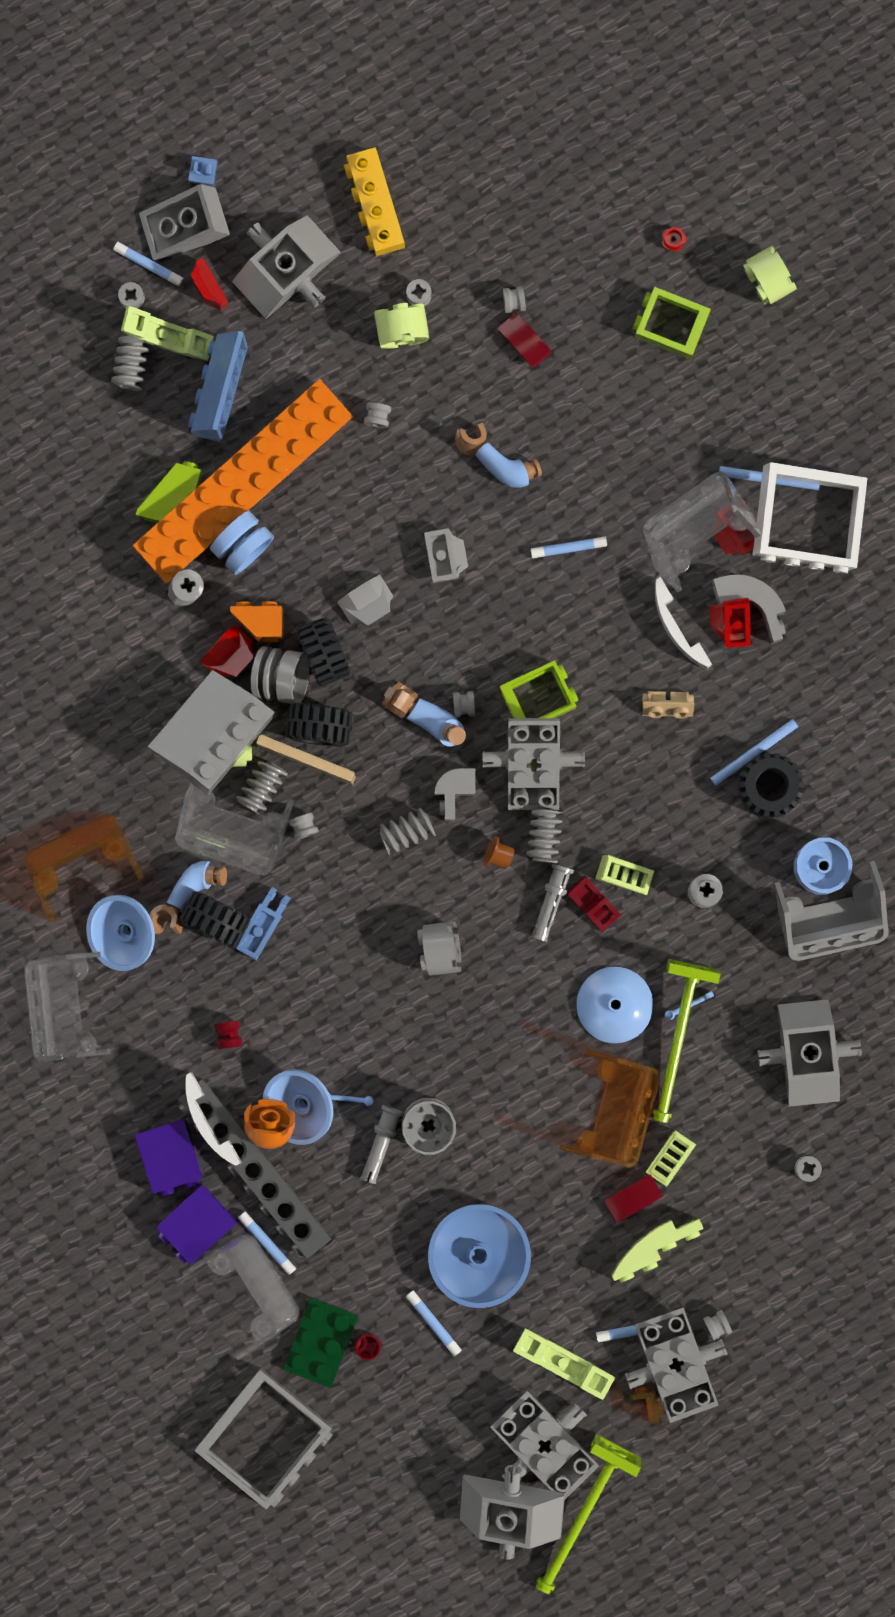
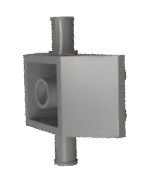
(270, 285)
(533, 763)
(812, 1026)
(681, 1390)
(565, 1463)
(511, 1512)

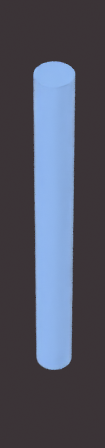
(757, 476)
(754, 752)

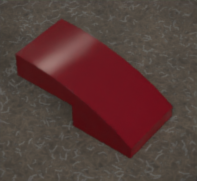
(524, 340)
(593, 903)
(633, 1198)

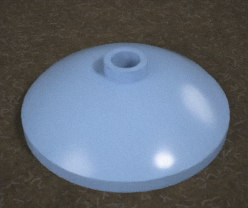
(110, 935)
(595, 1004)
(311, 1120)

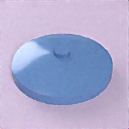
(479, 1256)

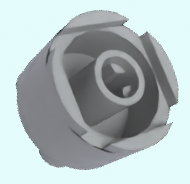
(440, 948)

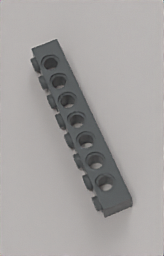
(317, 1234)

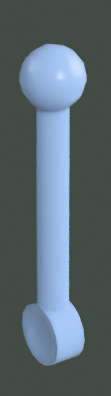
(669, 1014)
(367, 1100)

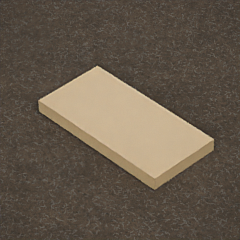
(306, 759)

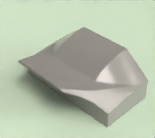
(445, 555)
(367, 602)

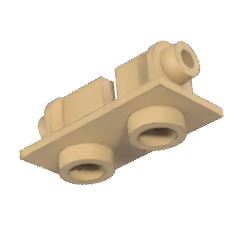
(680, 704)

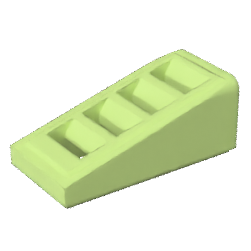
(604, 869)
(678, 1163)

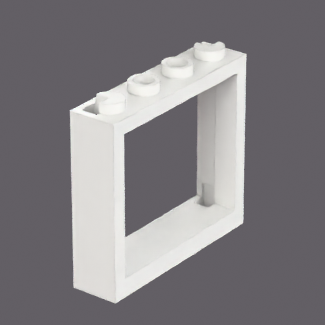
(794, 558)

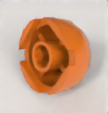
(269, 1123)

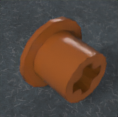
(498, 854)

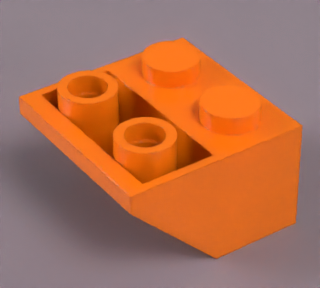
(262, 622)

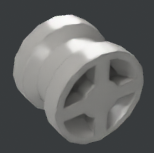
(419, 296)
(133, 299)
(514, 299)
(377, 415)
(464, 704)
(303, 826)
(805, 1165)
(717, 1325)

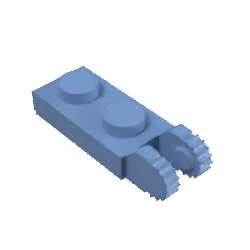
(262, 926)

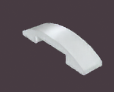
(696, 652)
(193, 1092)

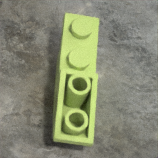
(644, 1252)

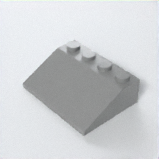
(211, 731)

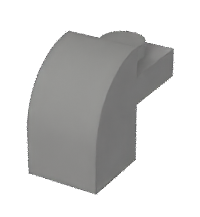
(454, 783)

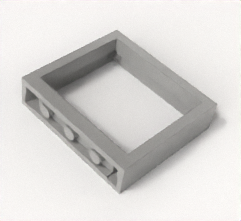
(291, 1474)

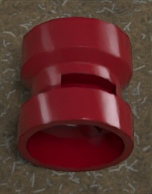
(228, 1028)
(368, 1346)

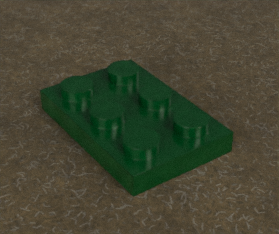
(320, 1342)

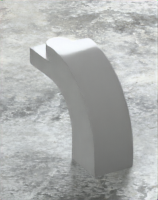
(759, 595)

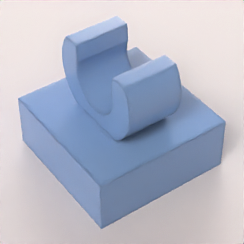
(202, 171)

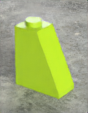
(170, 492)

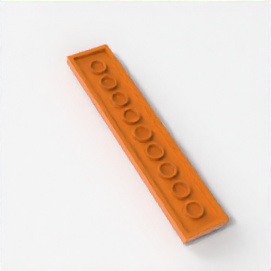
(242, 481)

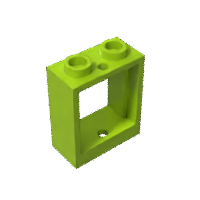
(664, 343)
(559, 675)

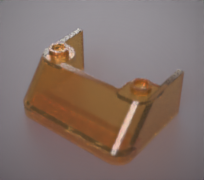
(100, 832)
(622, 1112)

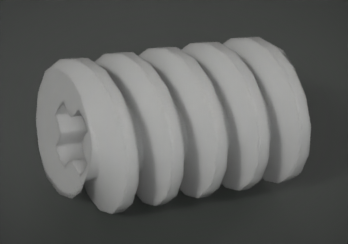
(129, 363)
(189, 579)
(261, 786)
(406, 830)
(544, 835)
(713, 885)

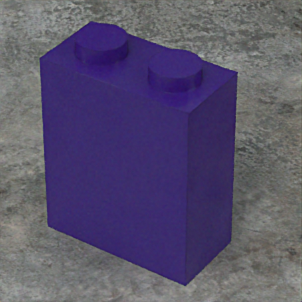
(169, 1157)
(195, 1225)

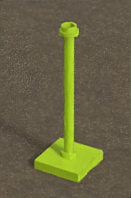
(692, 974)
(614, 1457)

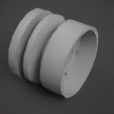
(280, 675)
(429, 1141)

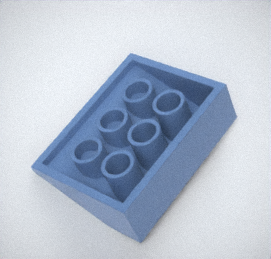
(219, 386)

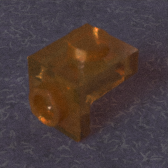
(653, 1407)

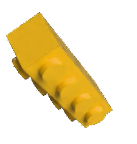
(375, 202)

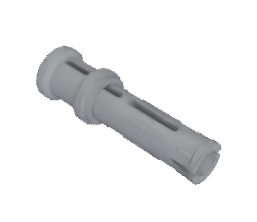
(555, 890)
(385, 1131)

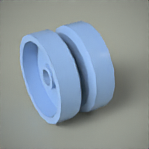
(241, 542)
(812, 877)

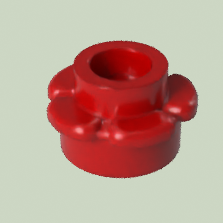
(678, 234)

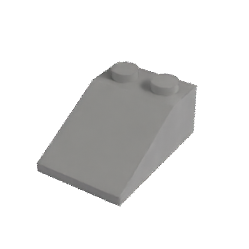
(184, 222)

